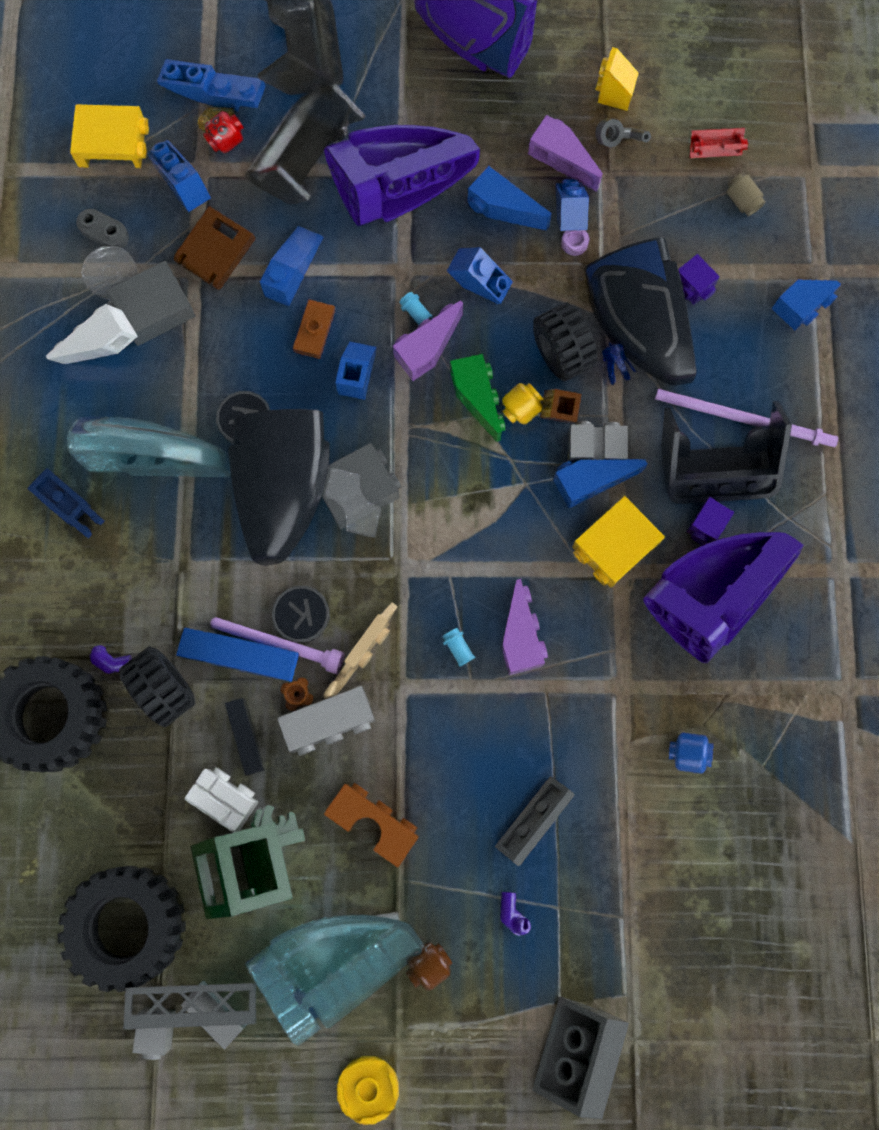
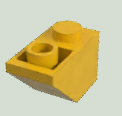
(616, 81)

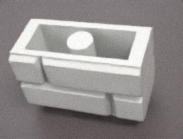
(222, 799)

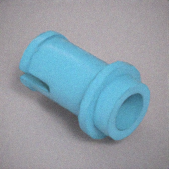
(414, 307)
(458, 646)

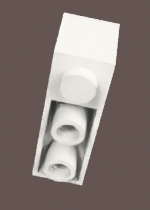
(99, 336)

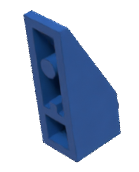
(505, 202)
(290, 265)
(591, 477)

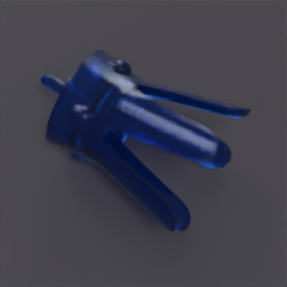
(615, 354)

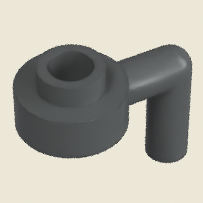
(618, 132)

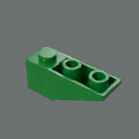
(474, 391)

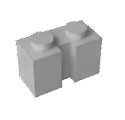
(597, 443)

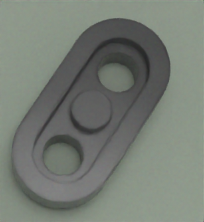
(100, 228)

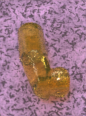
(210, 112)

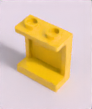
(108, 134)
(617, 542)

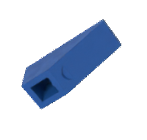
(179, 175)

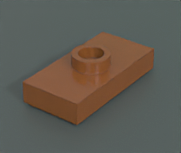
(314, 329)

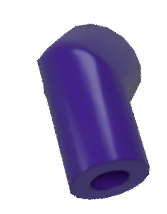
(101, 659)
(511, 917)

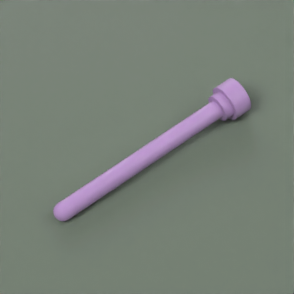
(330, 660)

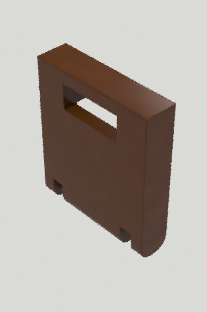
(212, 253)

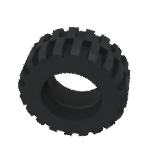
(81, 726)
(82, 936)

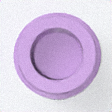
(575, 242)

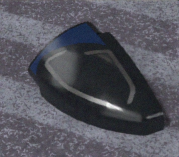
(644, 309)

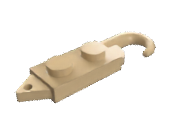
(361, 652)

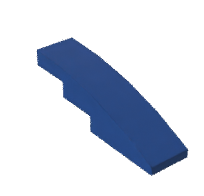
(238, 654)

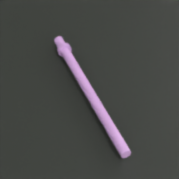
(815, 436)

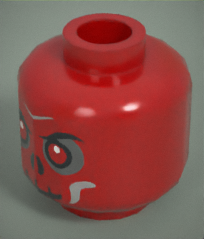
(223, 132)

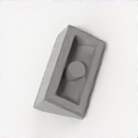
(221, 1034)

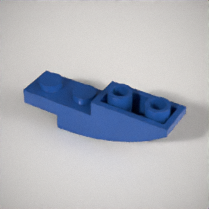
(208, 87)

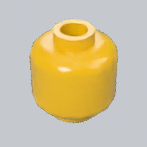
(522, 403)

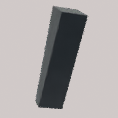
(245, 736)

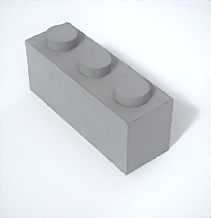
(326, 721)

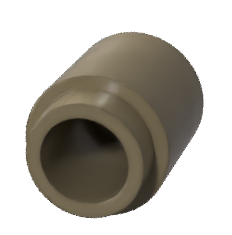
(745, 194)

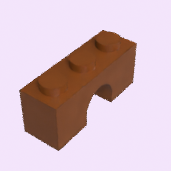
(396, 836)

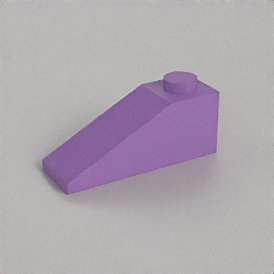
(560, 149)

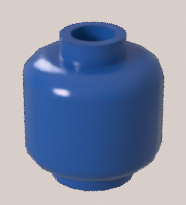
(691, 752)

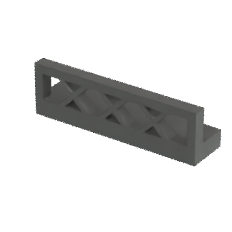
(182, 1019)

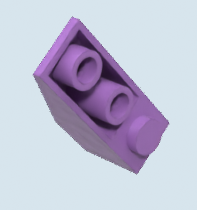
(424, 346)
(520, 641)

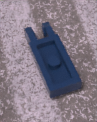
(63, 501)

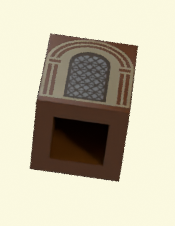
(560, 405)

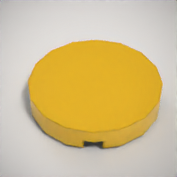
(368, 1090)

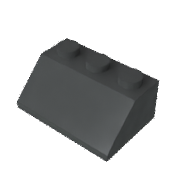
(580, 1058)

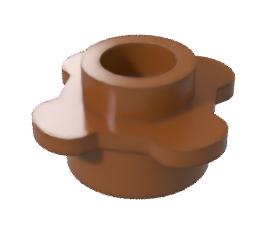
(289, 690)

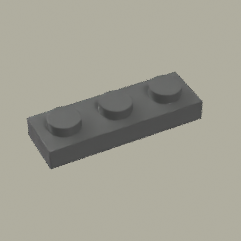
(534, 820)

